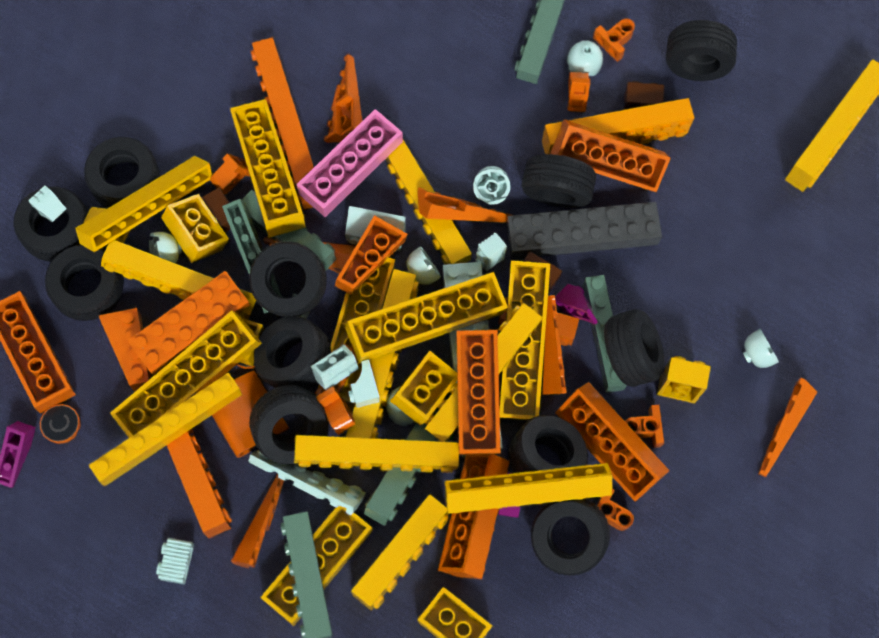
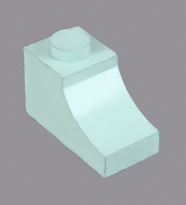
(364, 390)

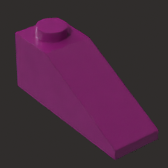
(574, 303)
(14, 451)

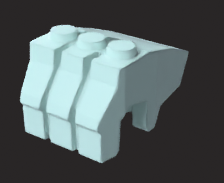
(47, 204)

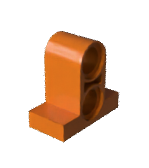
(616, 33)
(578, 91)
(229, 173)
(337, 410)
(641, 429)
(616, 511)

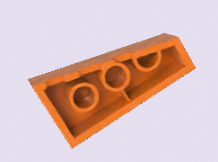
(371, 251)
(119, 328)

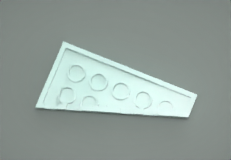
(313, 482)

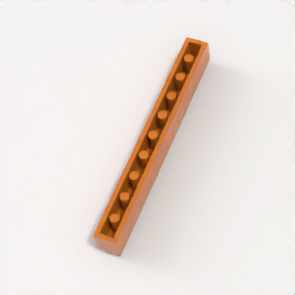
(283, 111)

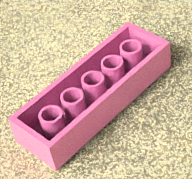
(349, 163)

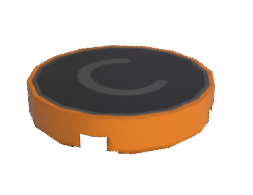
(60, 423)

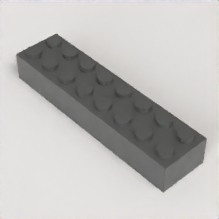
(583, 230)

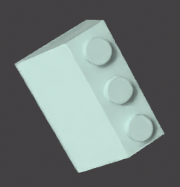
(359, 219)

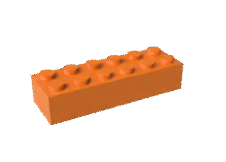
(612, 155)
(187, 322)
(32, 354)
(478, 392)
(613, 441)
(199, 485)
(472, 531)

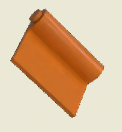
(235, 417)

